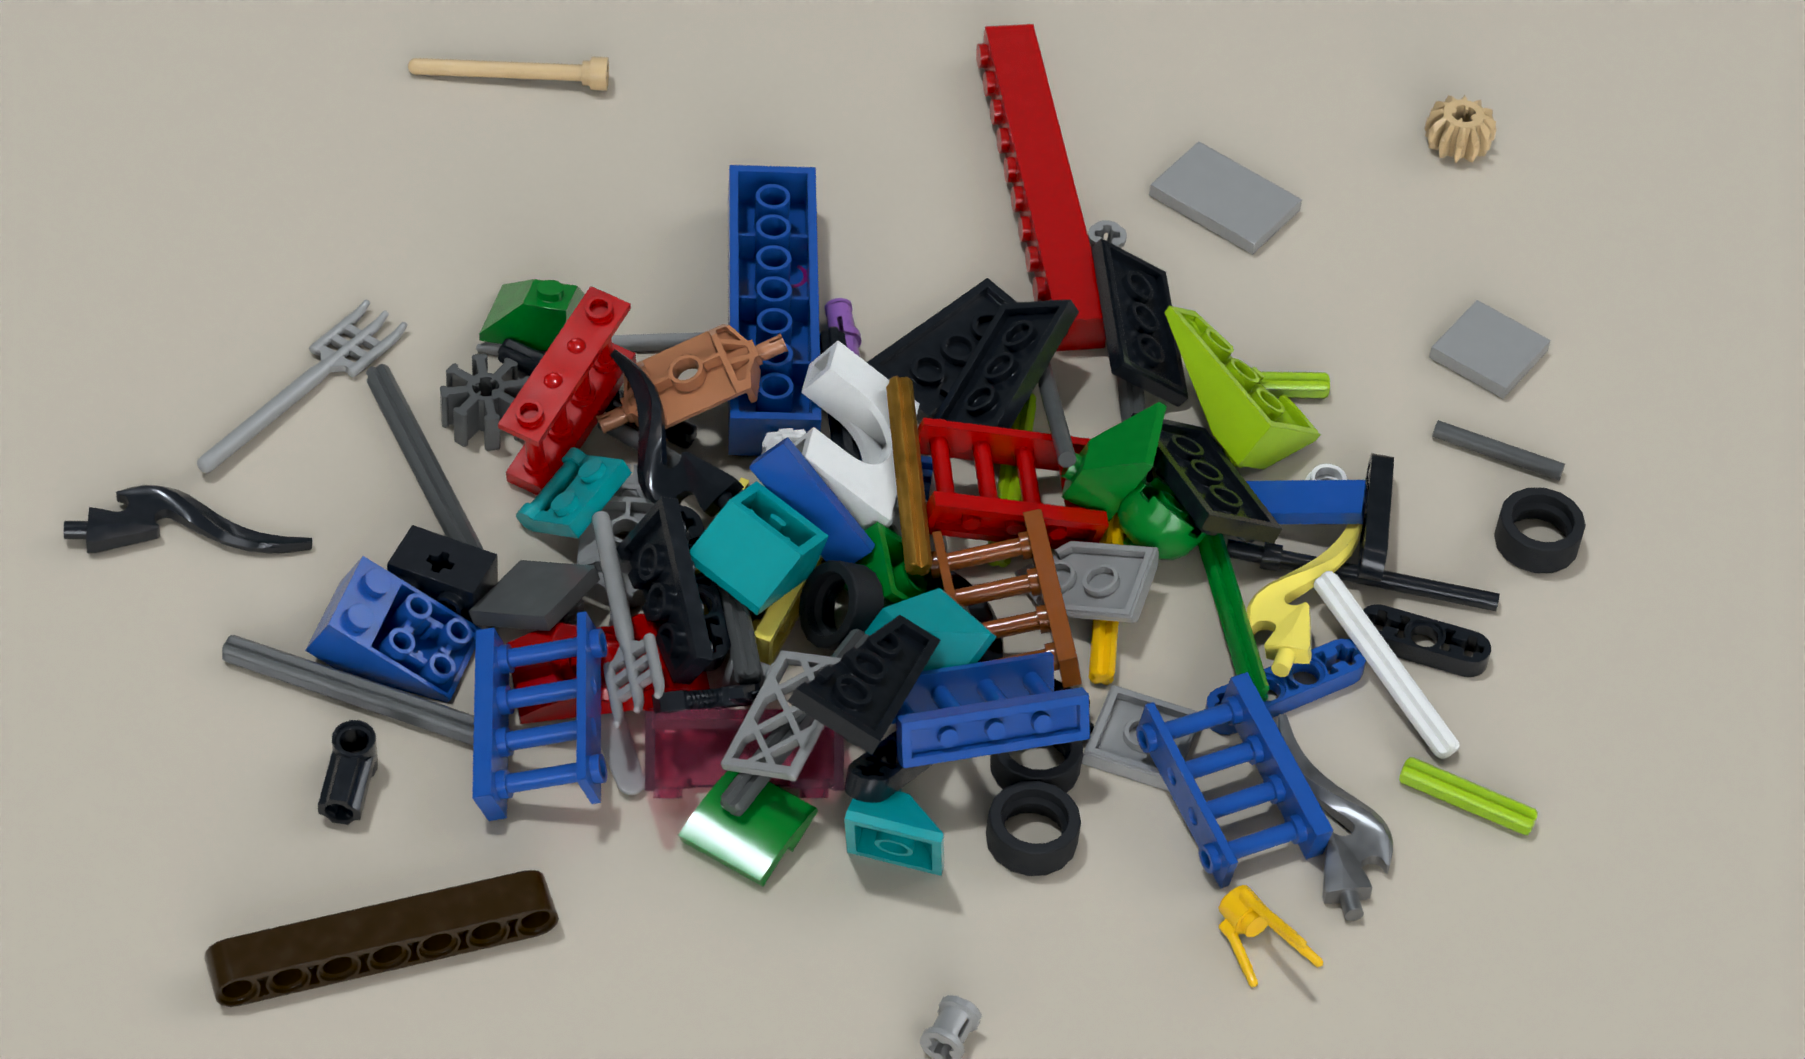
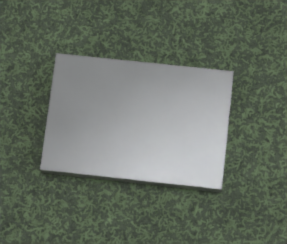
(1225, 197)

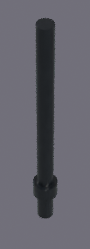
(1273, 557)

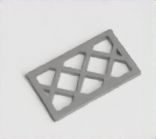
(764, 763)

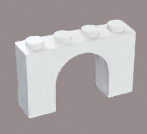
(858, 400)

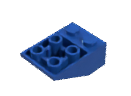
(393, 634)

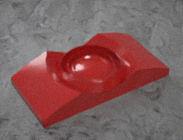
(567, 669)

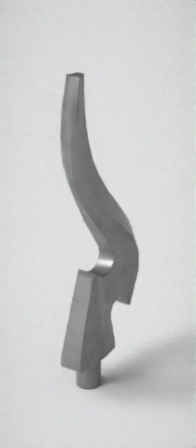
(1345, 855)

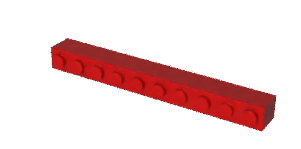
(1040, 178)

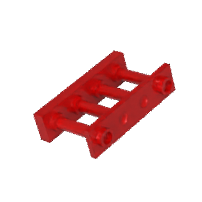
(566, 390)
(986, 515)

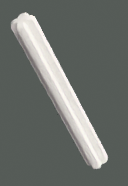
(1386, 665)

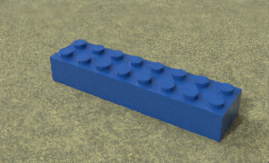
(768, 237)

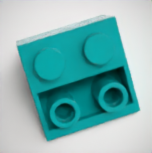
(758, 548)

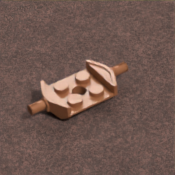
(725, 368)

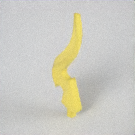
(1292, 623)

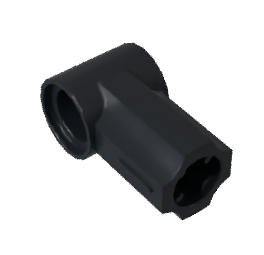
(348, 772)

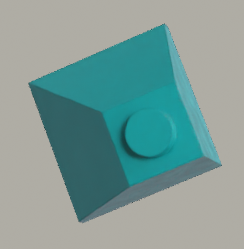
(961, 634)
(895, 833)

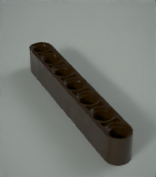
(380, 938)

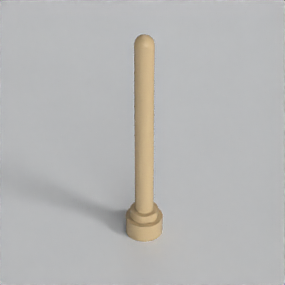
(591, 73)

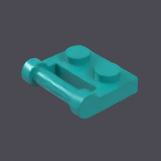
(574, 494)

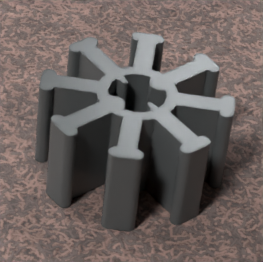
(479, 399)

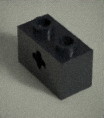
(445, 569)

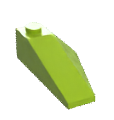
(1239, 410)

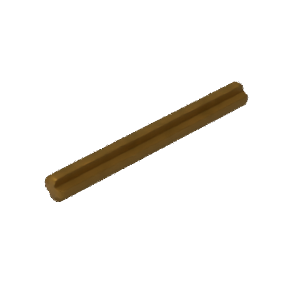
(909, 476)

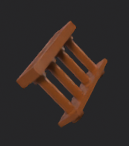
(1039, 581)

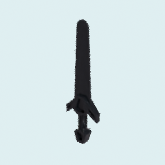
(714, 698)

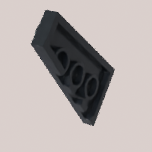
(868, 683)

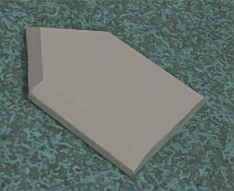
(1103, 579)

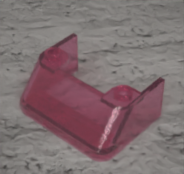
(689, 745)

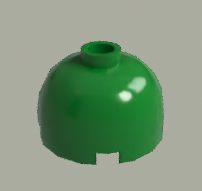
(1157, 520)

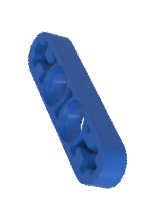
(1294, 694)

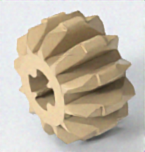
(1460, 128)

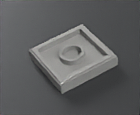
(1489, 349)
(1114, 739)

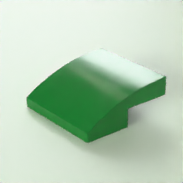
(754, 840)

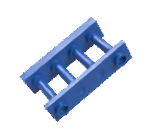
(496, 700)
(988, 711)
(1260, 746)

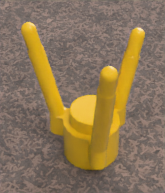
(1250, 916)

